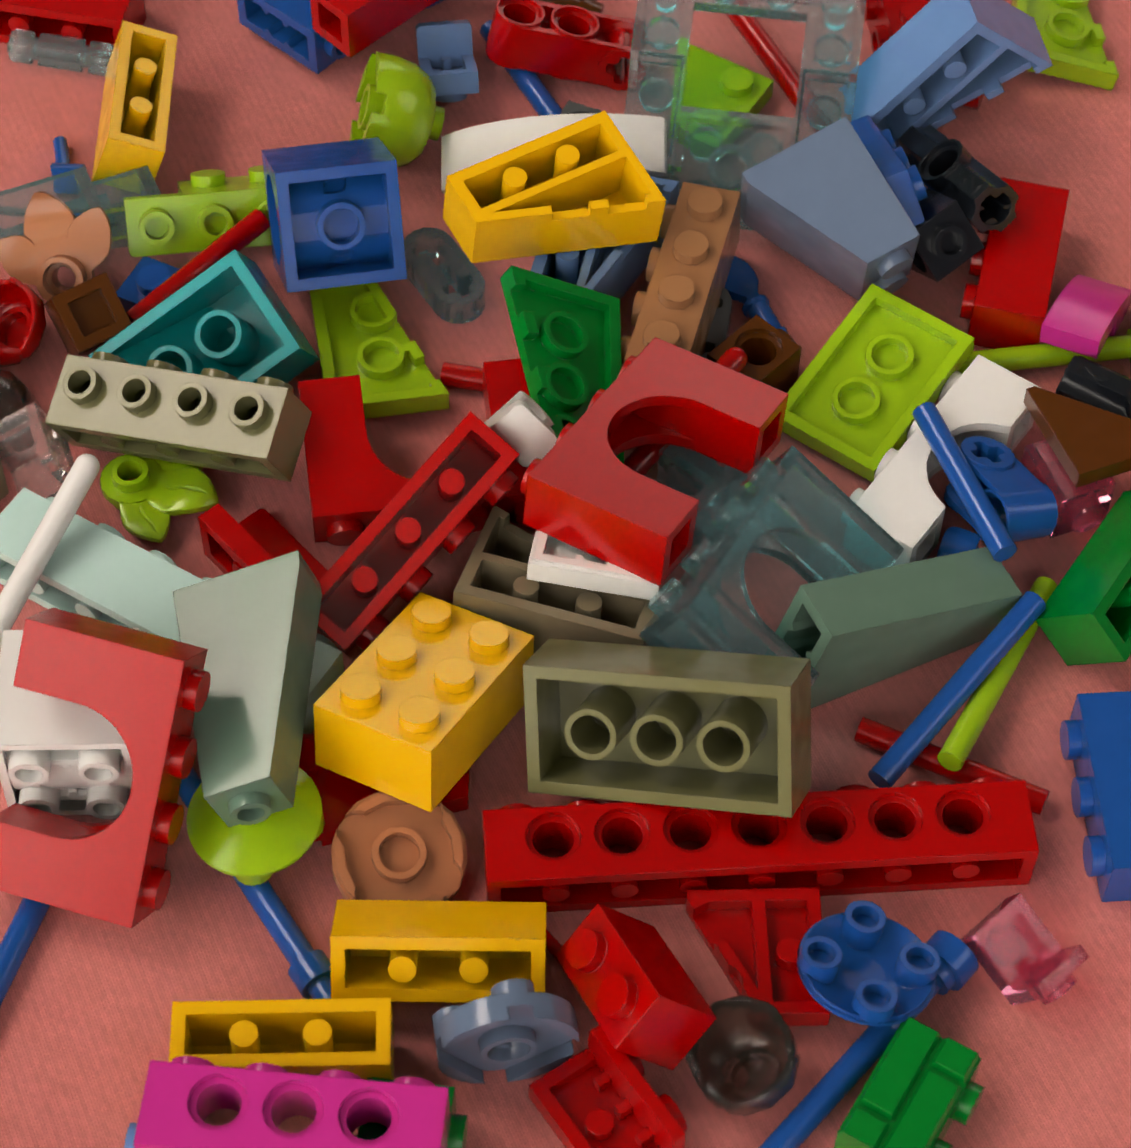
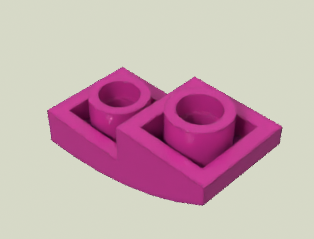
(1085, 315)

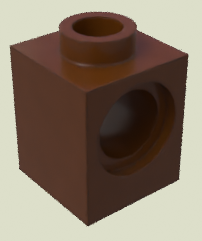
(87, 314)
(770, 353)

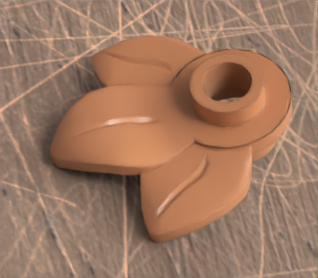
(56, 240)

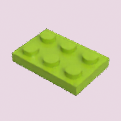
(871, 378)

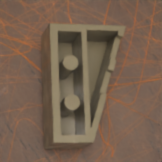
(498, 589)

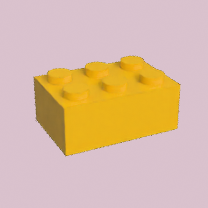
(422, 701)

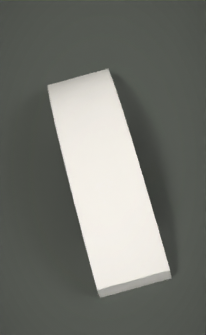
(478, 143)

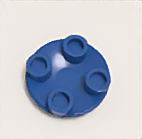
(867, 966)

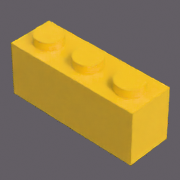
(135, 101)
(434, 948)
(289, 1033)

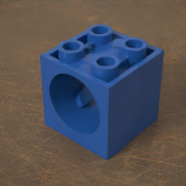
(334, 214)

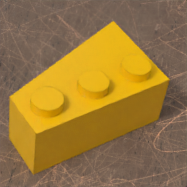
(555, 196)

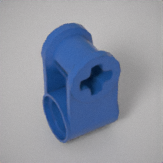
(1017, 495)

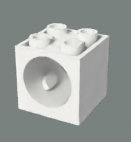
(56, 750)

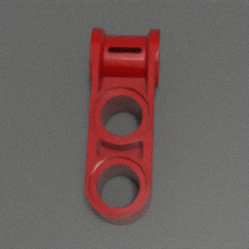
(561, 42)

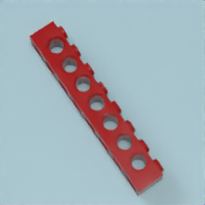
(860, 861)

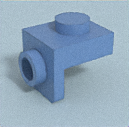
(448, 58)

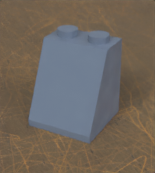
(832, 211)

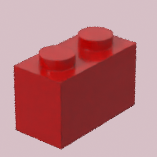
(635, 987)

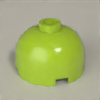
(397, 107)

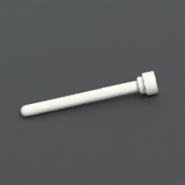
(46, 539)

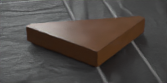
(1084, 438)

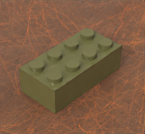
(668, 726)

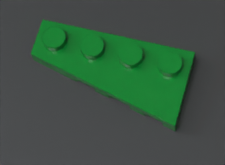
(564, 341)

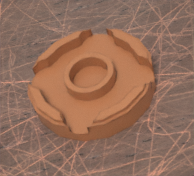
(398, 851)

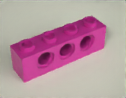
(191, 1088)

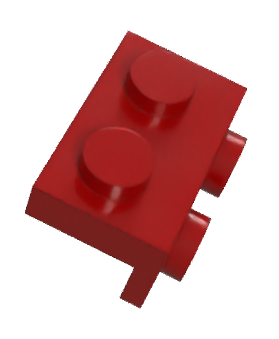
(606, 1101)

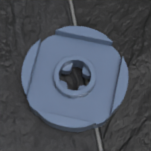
(507, 1031)

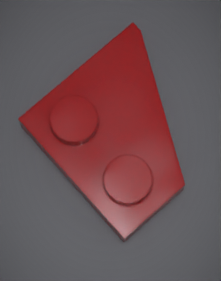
(758, 941)

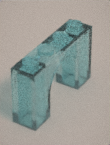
(786, 514)

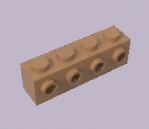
(686, 270)

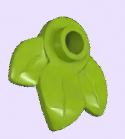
(156, 493)

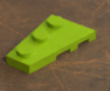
(1071, 41)
(362, 337)

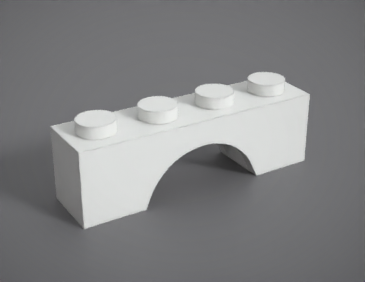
(975, 403)

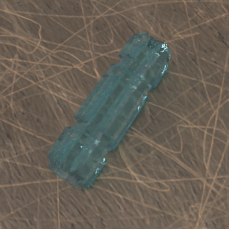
(59, 52)

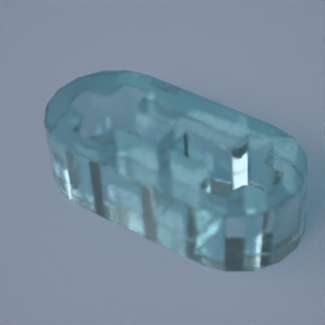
(453, 270)

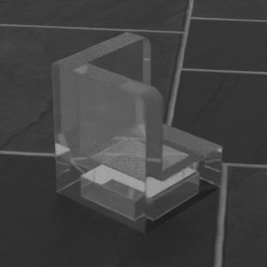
(34, 451)

